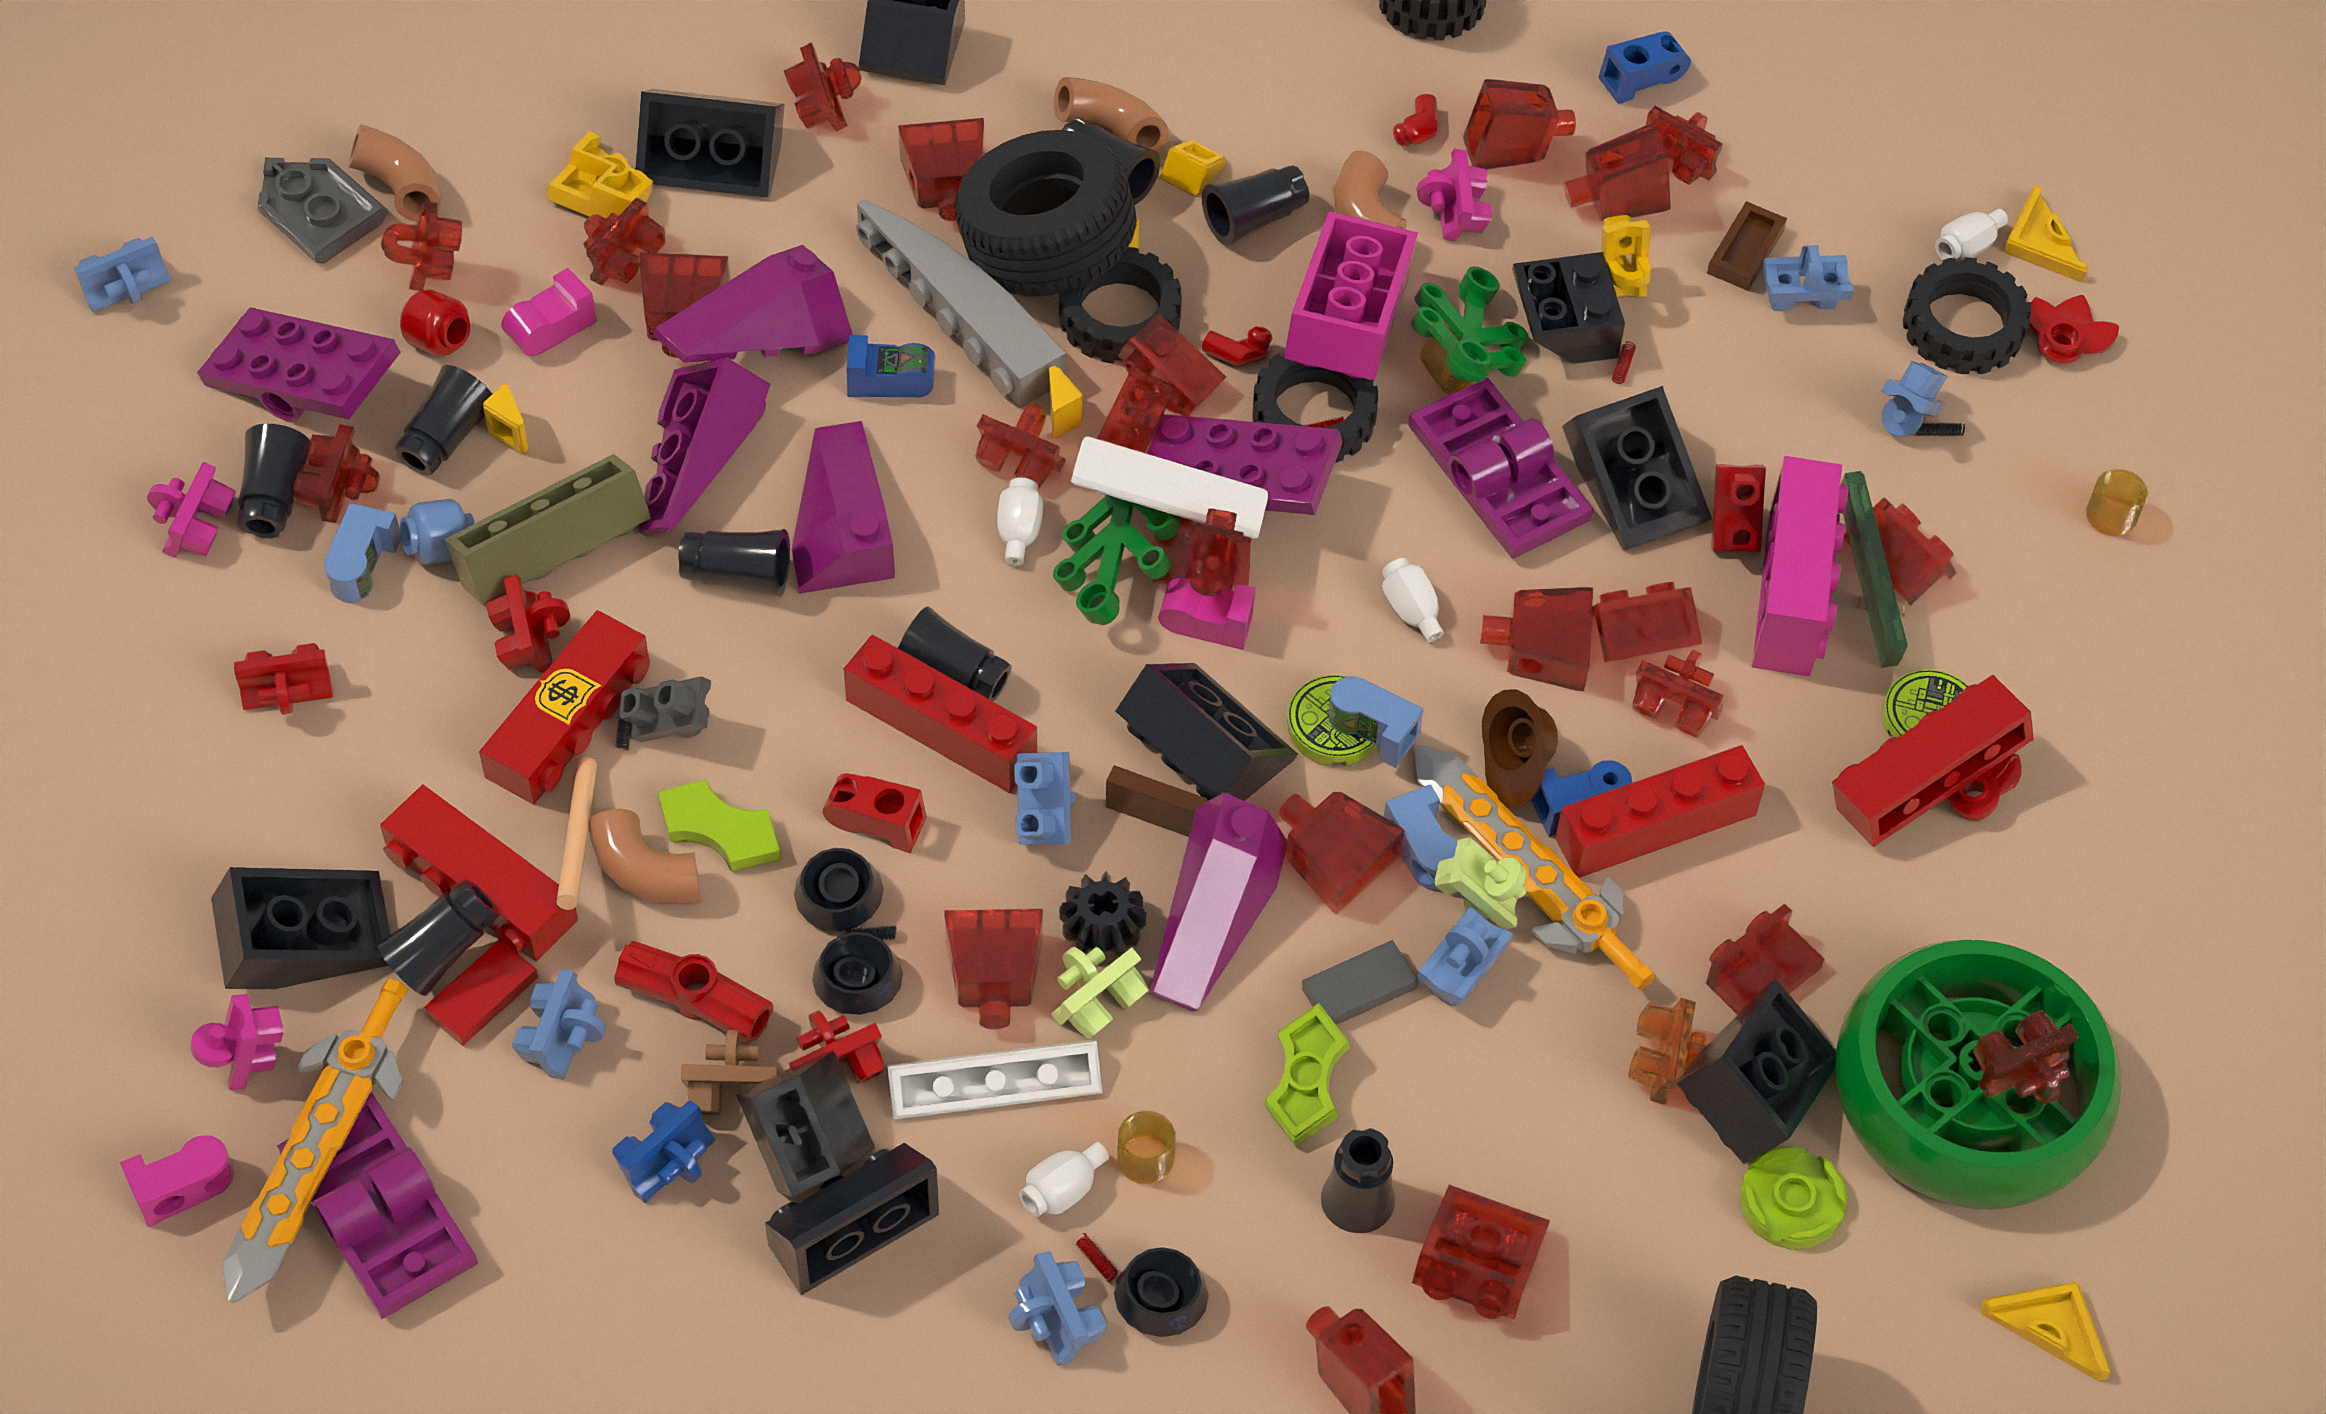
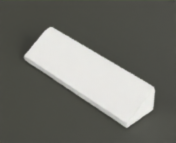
(1166, 485)
(994, 1079)

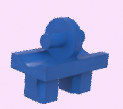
(667, 1152)

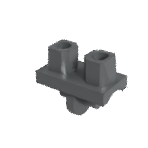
(667, 709)

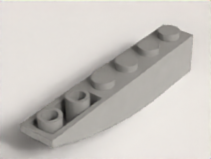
(965, 303)

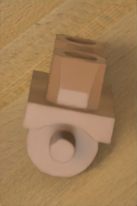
(705, 1081)

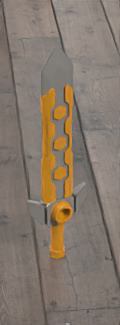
(1577, 914)
(348, 1073)

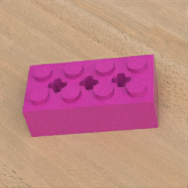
(1350, 296)
(1800, 566)

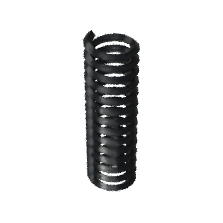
(1932, 427)
(622, 731)
(881, 932)

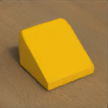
(1191, 166)
(1064, 403)
(505, 419)

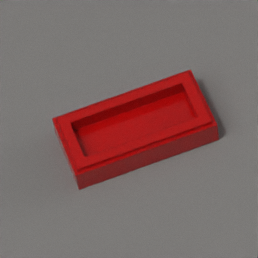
(481, 992)

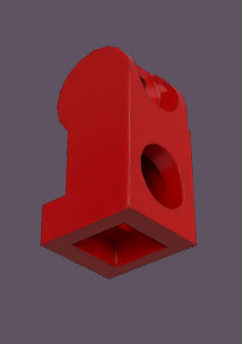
(876, 809)

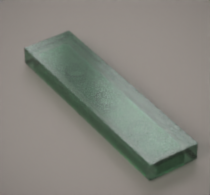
(1873, 571)

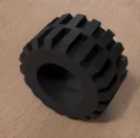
(1433, 17)

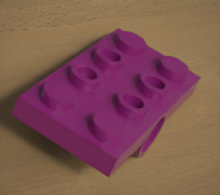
(298, 364)
(1280, 458)
(1501, 467)
(388, 1215)

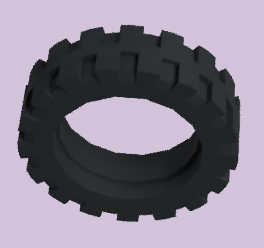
(1108, 340)
(1958, 350)
(1286, 373)

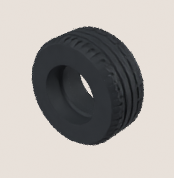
(1046, 212)
(1757, 1349)

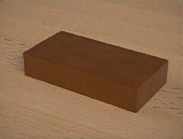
(1746, 245)
(1151, 800)

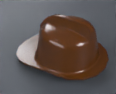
(1517, 746)

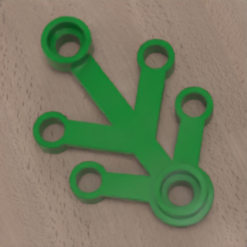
(1468, 357)
(1097, 599)

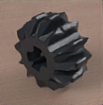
(1102, 915)

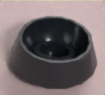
(838, 890)
(841, 971)
(1146, 1302)

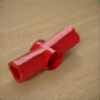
(668, 976)

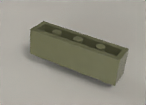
(548, 528)

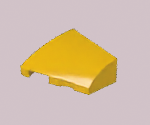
(598, 181)

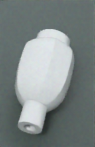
(1969, 234)
(1019, 518)
(1412, 597)
(1061, 1180)

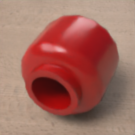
(435, 322)

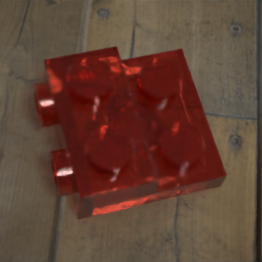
(1480, 1253)

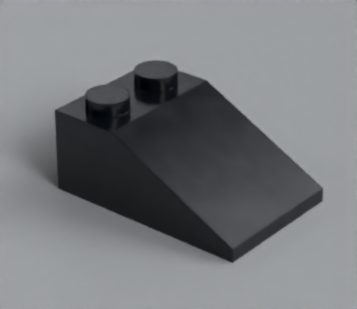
(1637, 468)
(297, 925)
(1760, 1074)

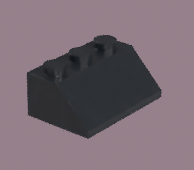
(709, 141)
(1203, 730)
(854, 1216)

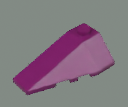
(769, 307)
(704, 422)
(841, 517)
(1220, 892)

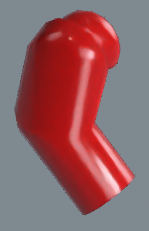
(1419, 126)
(1242, 351)

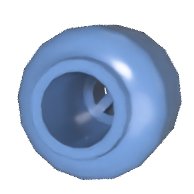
(428, 526)

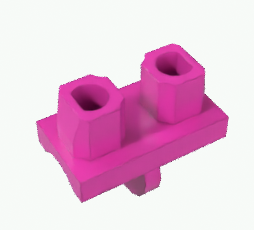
(1452, 195)
(203, 495)
(242, 1041)

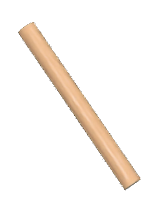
(577, 833)

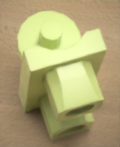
(1484, 882)
(1118, 978)

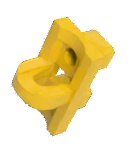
(1625, 237)

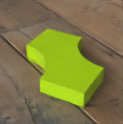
(737, 834)
(1302, 1096)

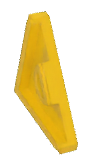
(2043, 239)
(2054, 1321)

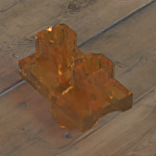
(1675, 1054)

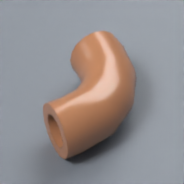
(1111, 109)
(398, 167)
(1359, 187)
(636, 865)

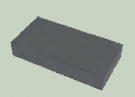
(1361, 983)

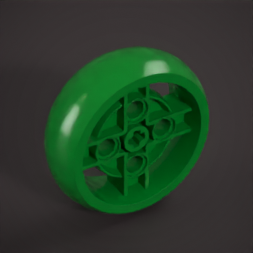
(1930, 1143)

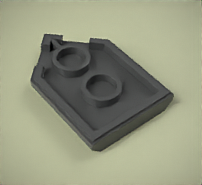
(317, 206)

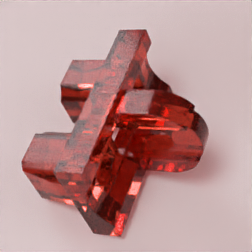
(431, 248)
(1023, 440)

